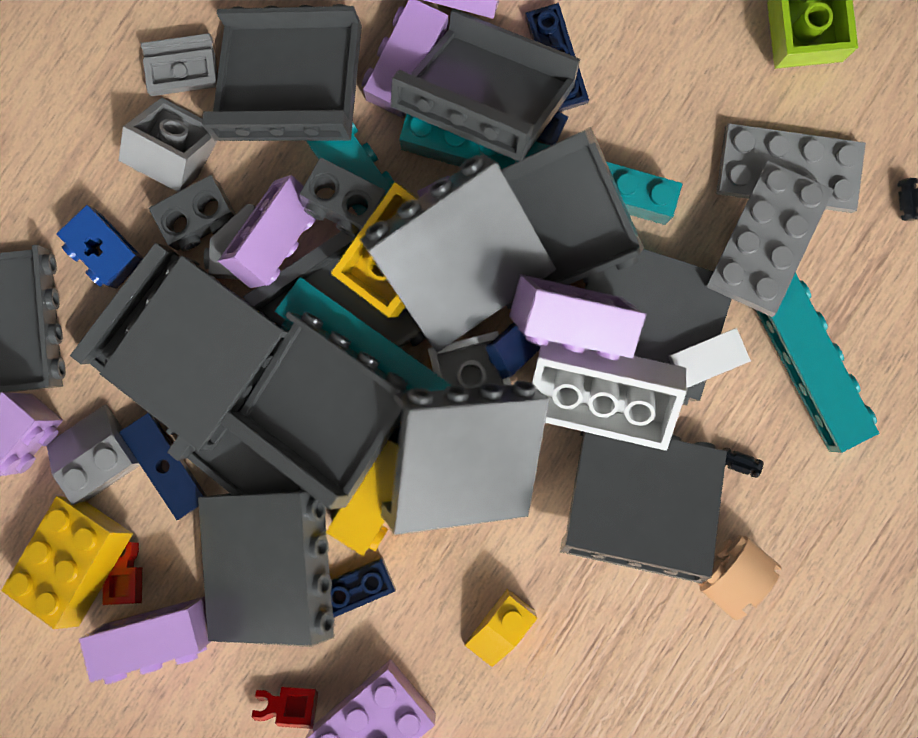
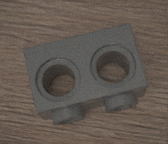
(348, 191)
(191, 204)

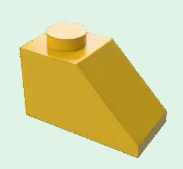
(501, 628)

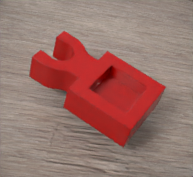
(124, 580)
(292, 708)

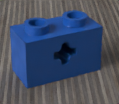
(82, 237)

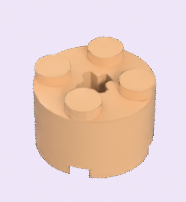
(740, 576)

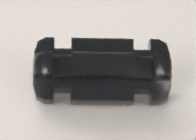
(908, 199)
(743, 463)

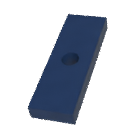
(549, 28)
(510, 351)
(150, 448)
(361, 586)

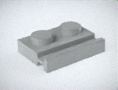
(179, 64)

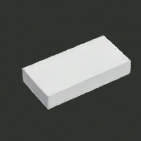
(711, 357)

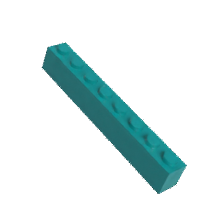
(643, 193)

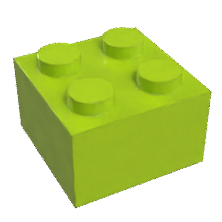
(811, 31)

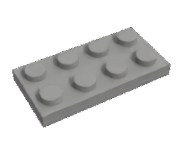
(819, 158)
(770, 239)

